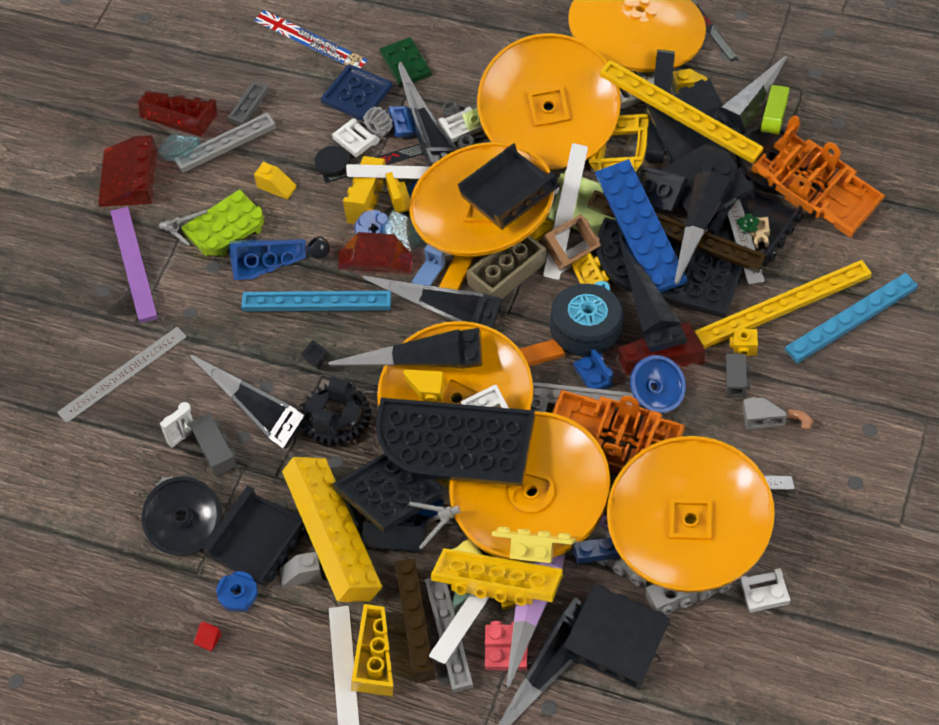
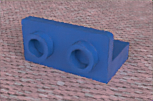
(594, 371)

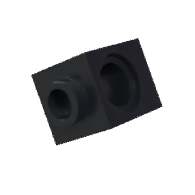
(315, 354)

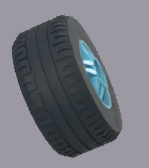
(586, 319)

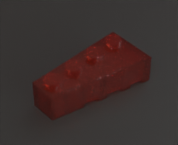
(178, 112)
(682, 354)

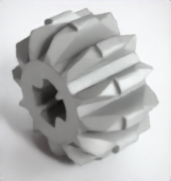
(378, 121)

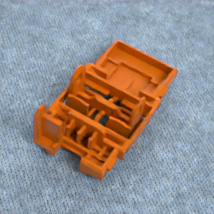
(847, 198)
(597, 415)

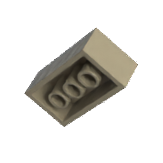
(505, 270)

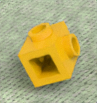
(744, 341)

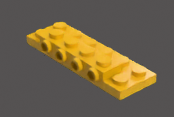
(496, 577)

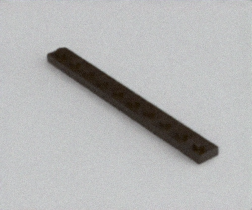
(708, 243)

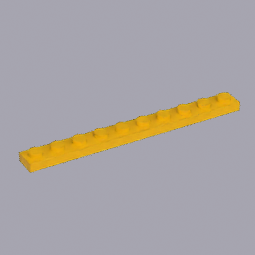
(681, 111)
(784, 303)

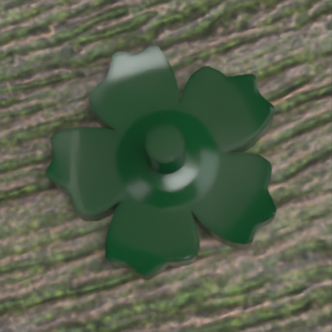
(748, 223)

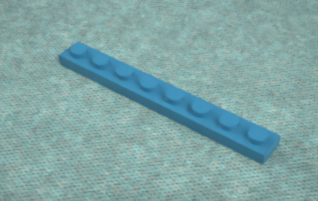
(316, 301)
(851, 318)

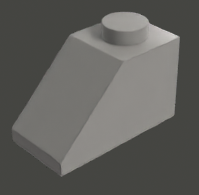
(762, 414)
(301, 570)

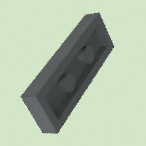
(248, 103)

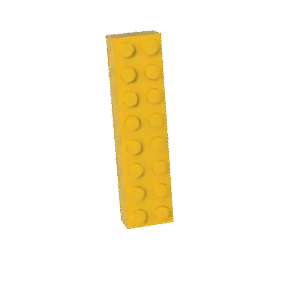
(331, 530)

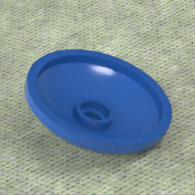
(665, 377)

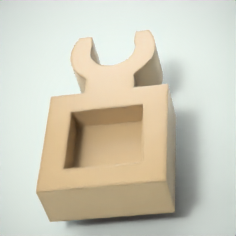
(762, 232)

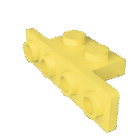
(532, 545)

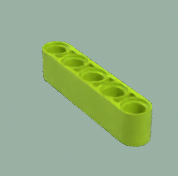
(775, 109)

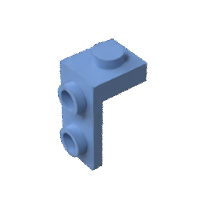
(431, 268)

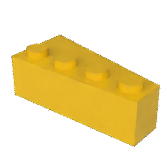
(363, 193)
(372, 657)

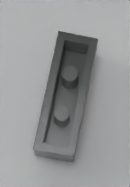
(213, 444)

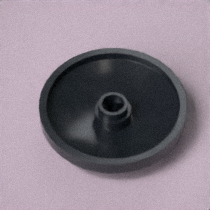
(767, 141)
(180, 516)

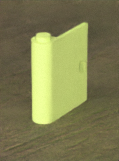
(585, 192)

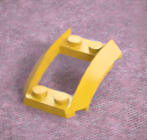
(626, 125)

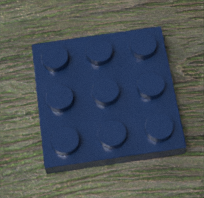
(356, 92)

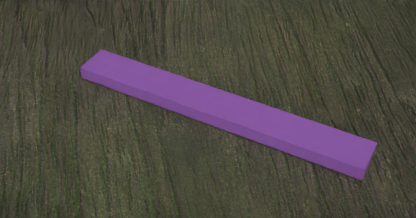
(133, 265)

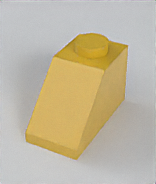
(685, 78)
(274, 181)
(426, 384)

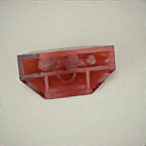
(375, 253)

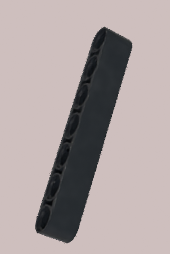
(663, 80)

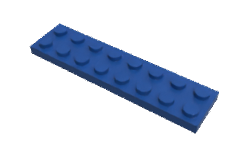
(639, 224)

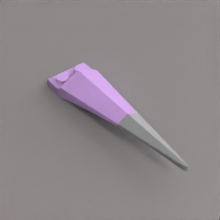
(525, 622)

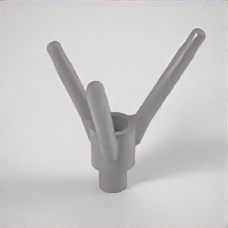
(173, 225)
(444, 515)

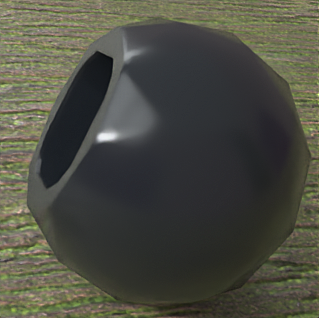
(318, 247)

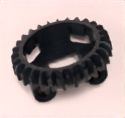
(327, 423)

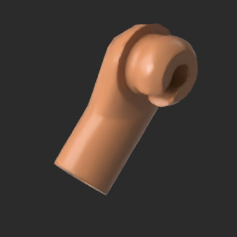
(801, 416)

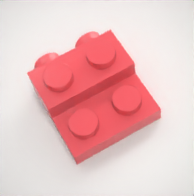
(498, 647)

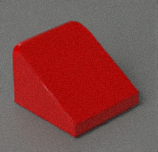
(207, 636)

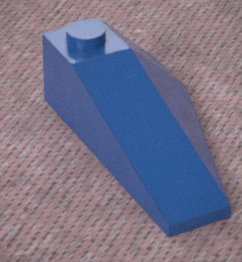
(258, 257)

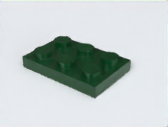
(409, 55)

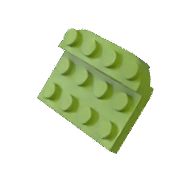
(225, 222)

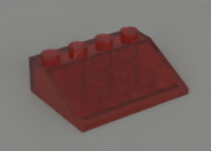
(128, 172)

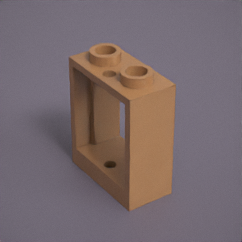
(556, 250)

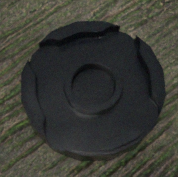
(332, 161)

